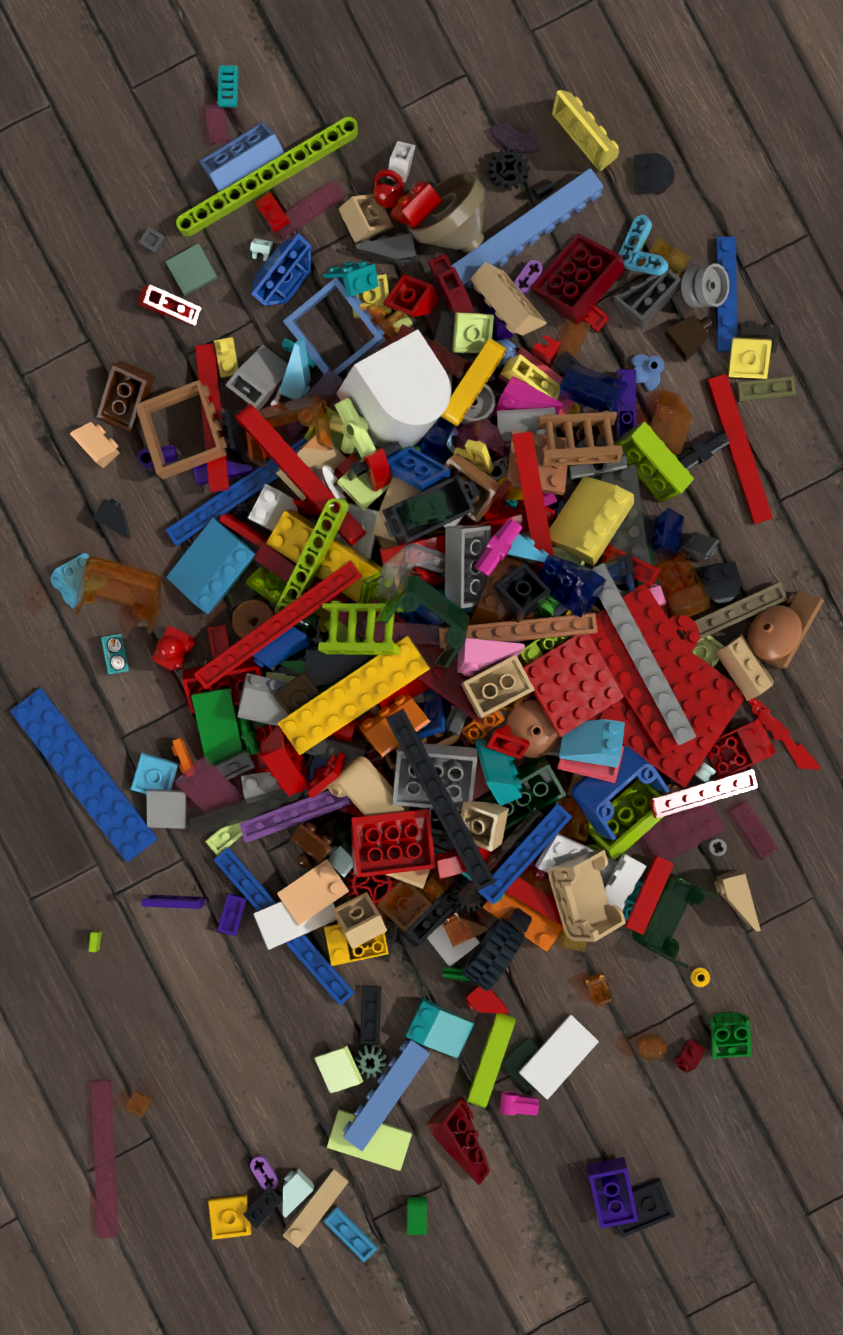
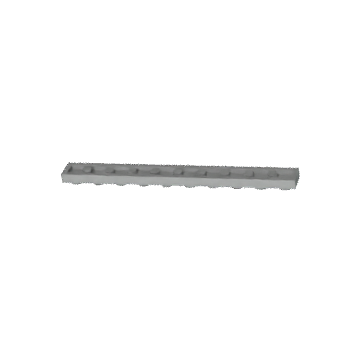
(644, 659)

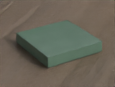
(191, 269)

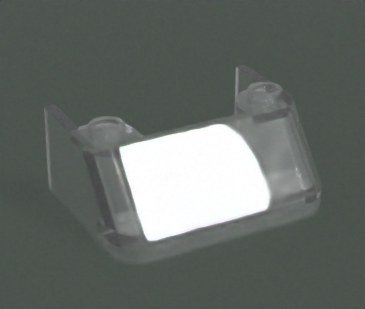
(408, 557)

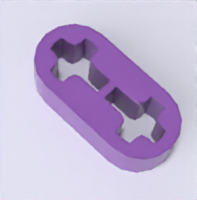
(525, 275)
(268, 1169)

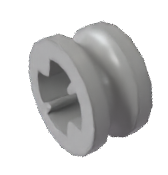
(722, 844)

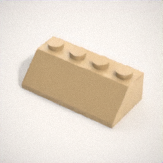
(507, 300)

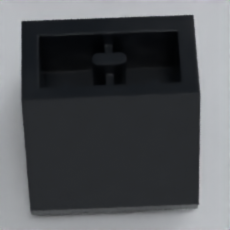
(236, 436)

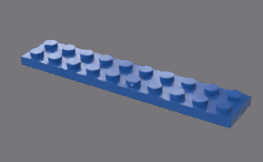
(84, 775)

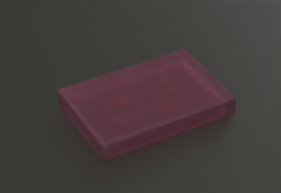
(208, 786)

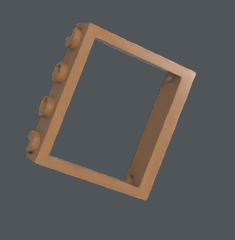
(168, 399)

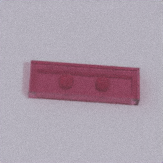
(754, 830)

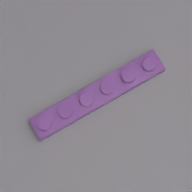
(292, 815)

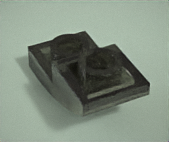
(390, 935)

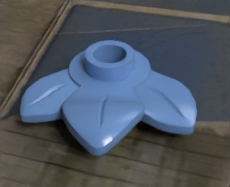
(645, 373)

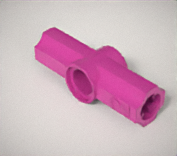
(498, 547)

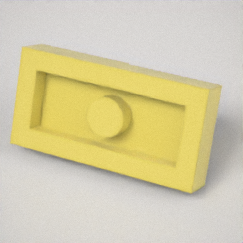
(226, 357)

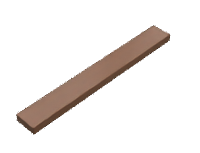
(529, 629)

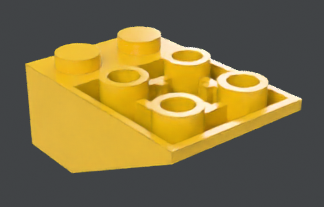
(341, 951)

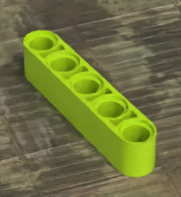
(491, 1060)

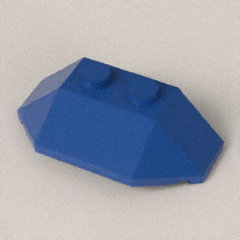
(283, 272)

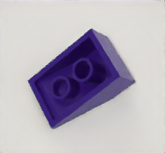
(612, 1192)

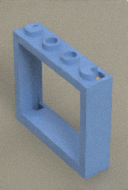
(366, 317)

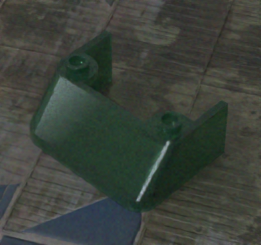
(416, 591)
(667, 915)

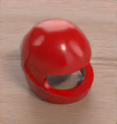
(387, 195)

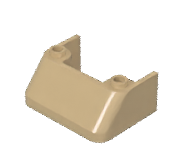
(365, 788)

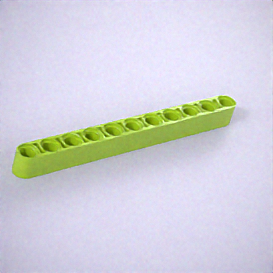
(272, 168)

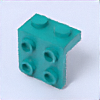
(356, 277)

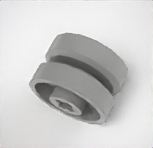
(705, 285)
(482, 407)

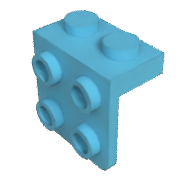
(68, 577)

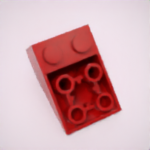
(740, 748)

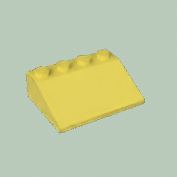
(584, 130)
(590, 519)

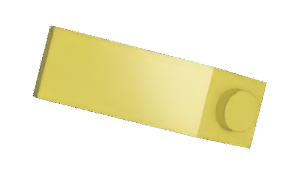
(528, 373)

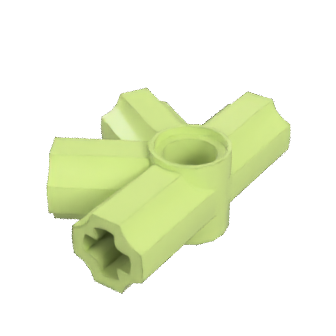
(353, 427)

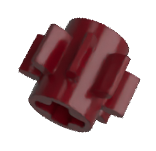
(375, 758)

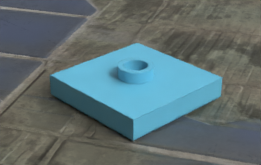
(154, 773)

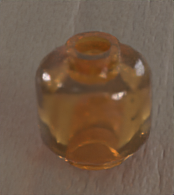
(651, 1047)

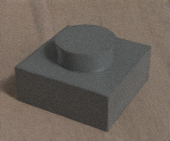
(152, 240)

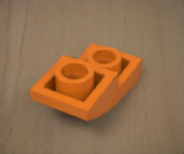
(479, 730)

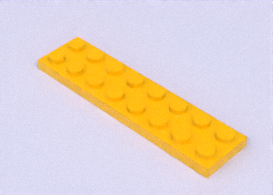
(353, 696)

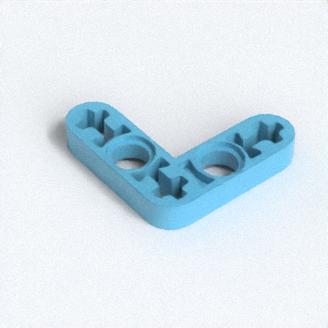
(635, 254)

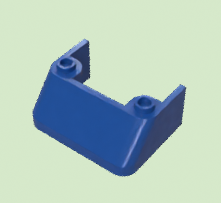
(594, 794)

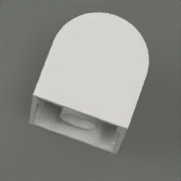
(399, 391)

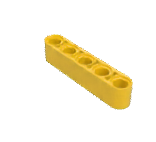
(473, 381)

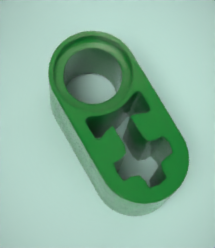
(417, 1216)

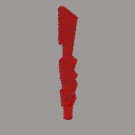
(780, 732)

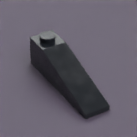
(430, 919)

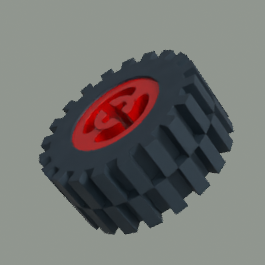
(493, 954)

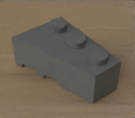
(648, 298)

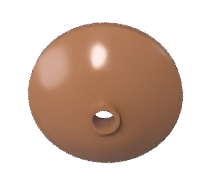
(780, 637)
(523, 721)

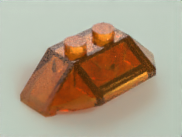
(671, 421)

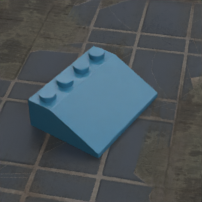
(211, 566)

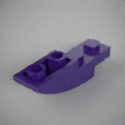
(626, 409)

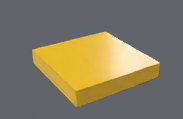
(228, 1217)

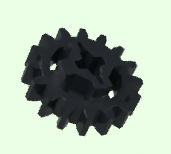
(513, 174)

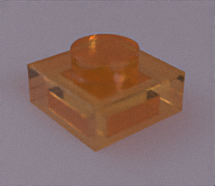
(138, 1104)

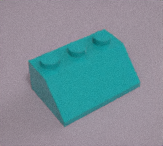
(499, 773)

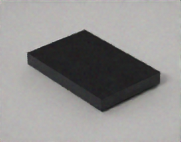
(651, 1207)

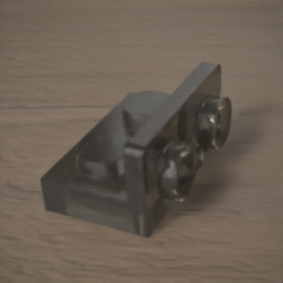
(767, 331)

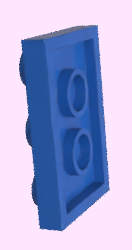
(417, 468)

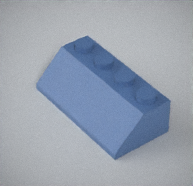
(242, 156)

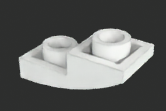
(327, 477)

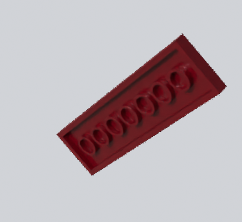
(441, 680)

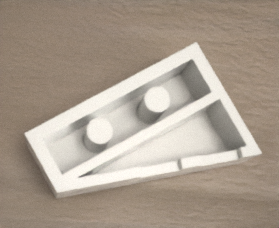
(623, 880)

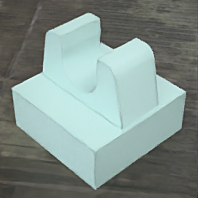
(261, 246)

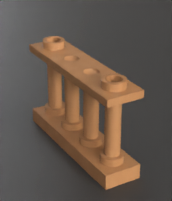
(577, 456)

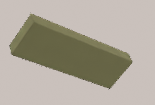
(766, 389)

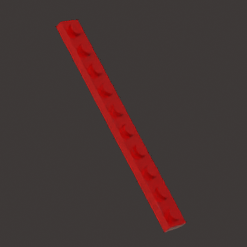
(278, 624)

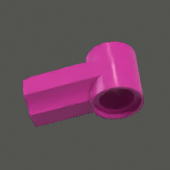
(513, 1103)

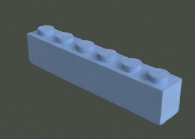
(386, 1094)

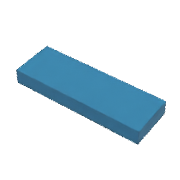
(350, 1233)

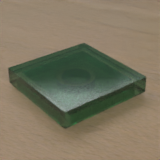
(518, 1058)

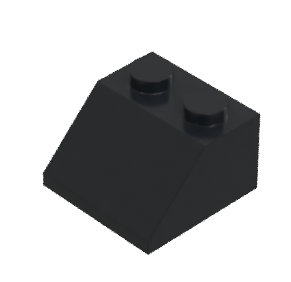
(522, 592)

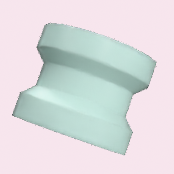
(704, 772)

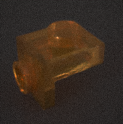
(598, 990)

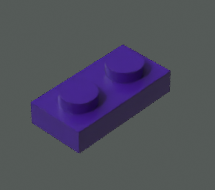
(232, 914)

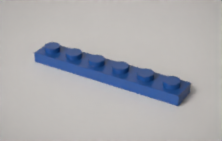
(728, 310)
(526, 852)

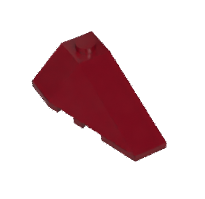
(456, 1134)

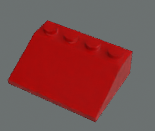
(392, 843)

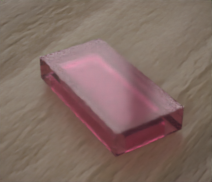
(217, 124)

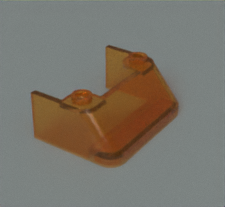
(308, 410)
(122, 585)

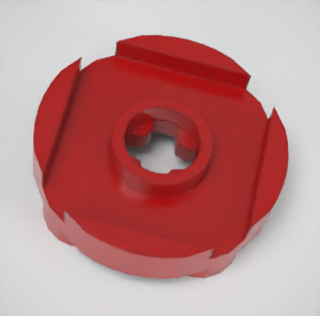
(689, 628)

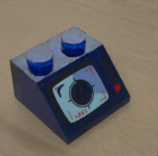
(441, 439)

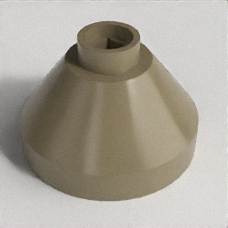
(458, 218)

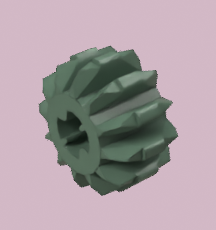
(378, 1063)

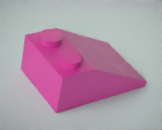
(523, 396)

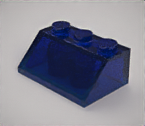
(592, 388)

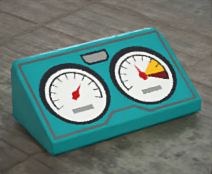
(114, 654)

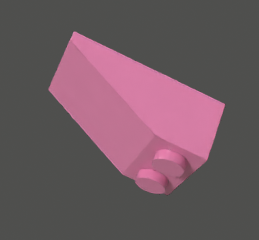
(481, 655)

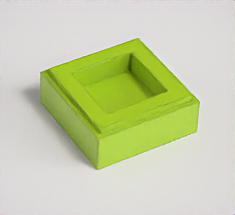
(94, 942)

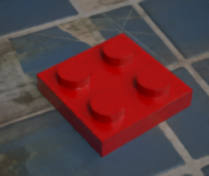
(327, 774)

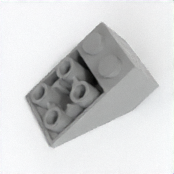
(258, 377)

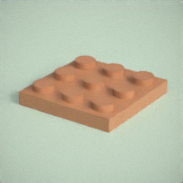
(551, 477)

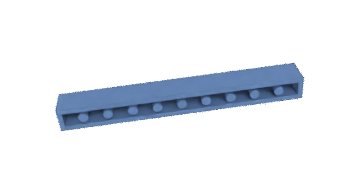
(530, 226)

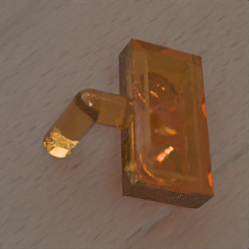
(387, 325)

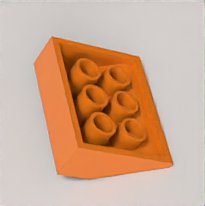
(541, 930)

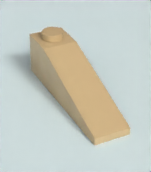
(314, 1208)

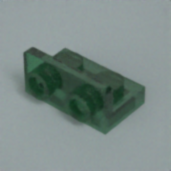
(427, 507)

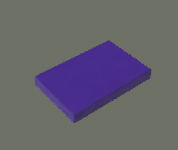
(171, 901)

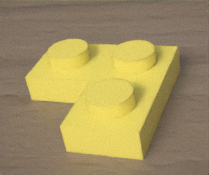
(477, 454)

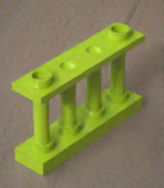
(351, 646)

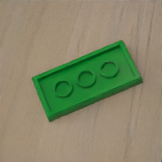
(217, 724)

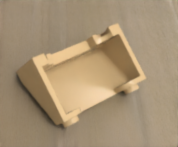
(583, 898)

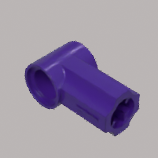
(169, 453)

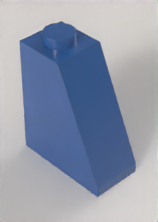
(281, 648)

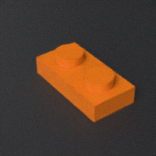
(179, 749)

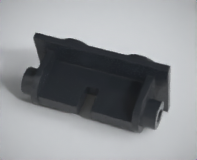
(263, 1206)

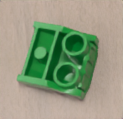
(730, 1035)

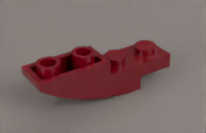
(451, 285)

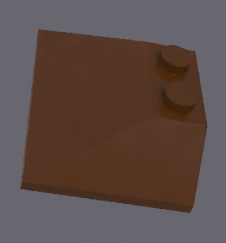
(490, 607)

